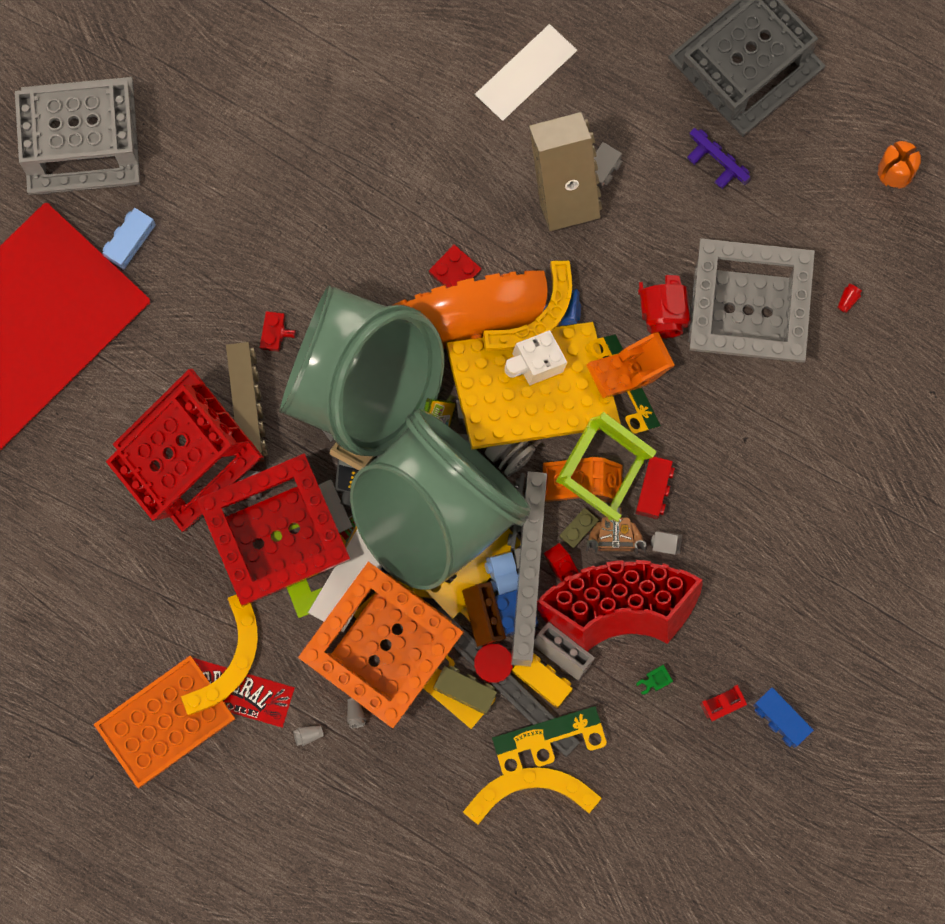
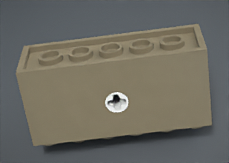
(566, 171)

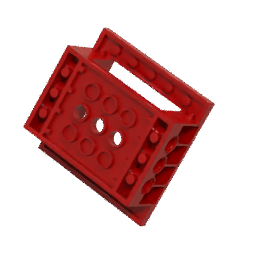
(210, 433)
(280, 563)

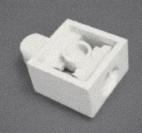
(536, 359)

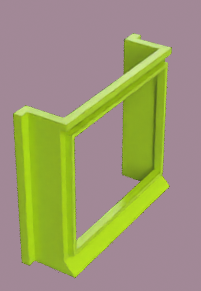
(623, 437)

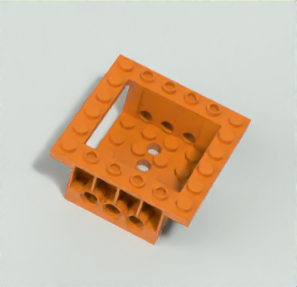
(404, 668)

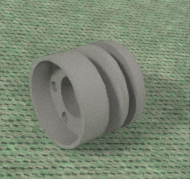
(512, 455)

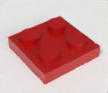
(454, 267)

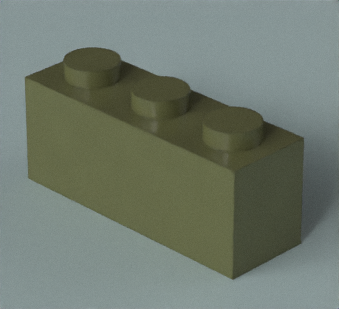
(465, 689)

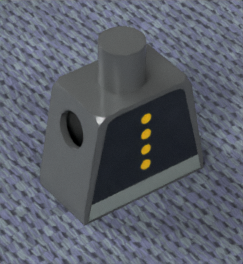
(344, 479)

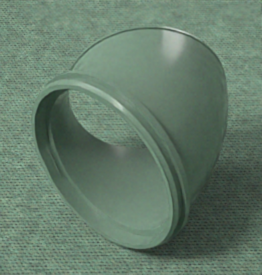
(363, 371)
(432, 503)

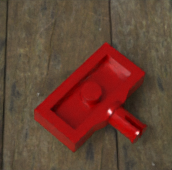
(274, 331)

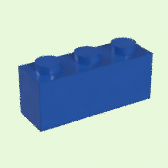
(782, 718)

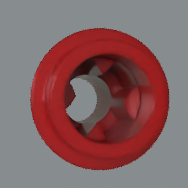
(849, 297)

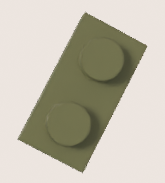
(578, 528)

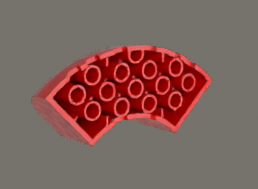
(621, 601)

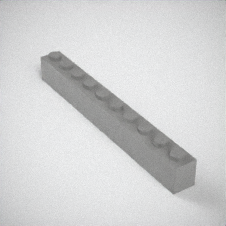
(529, 571)

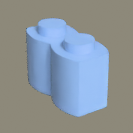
(502, 573)

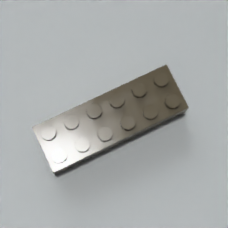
(246, 393)

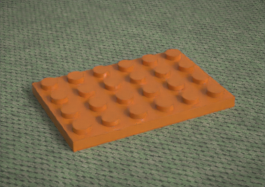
(153, 726)

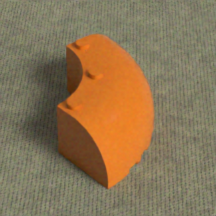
(483, 305)

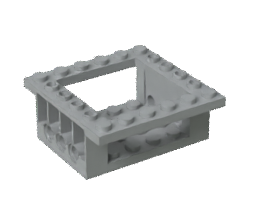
(111, 136)
(773, 337)

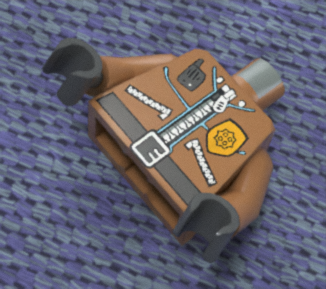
(615, 536)

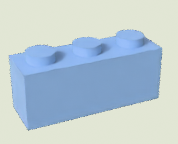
(128, 238)

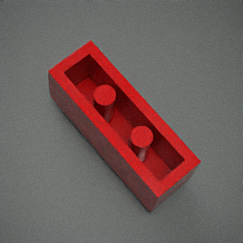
(655, 488)

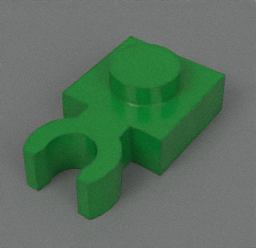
(657, 679)

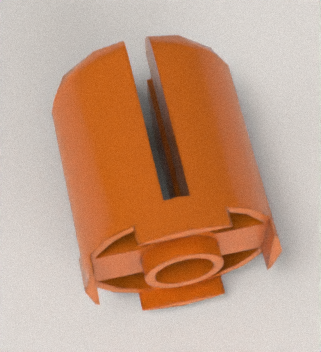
(899, 164)

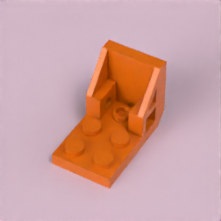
(632, 367)
(595, 474)

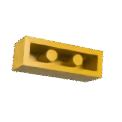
(544, 681)

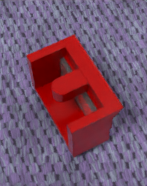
(723, 703)

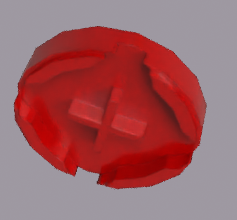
(493, 663)

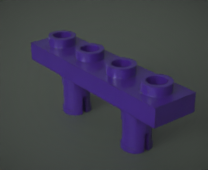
(727, 161)

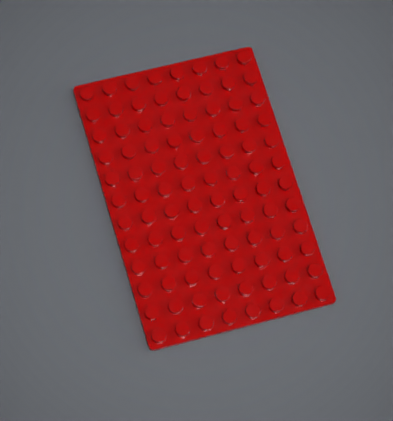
(55, 313)

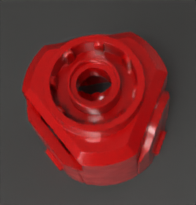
(665, 307)

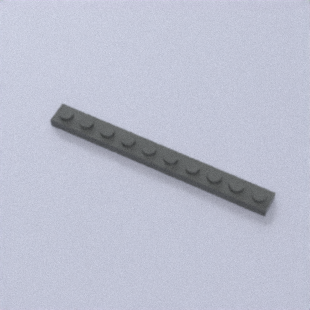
(513, 691)

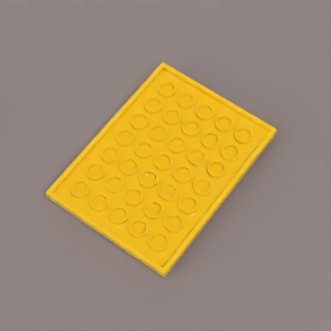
(509, 410)

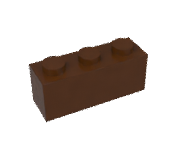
(483, 614)

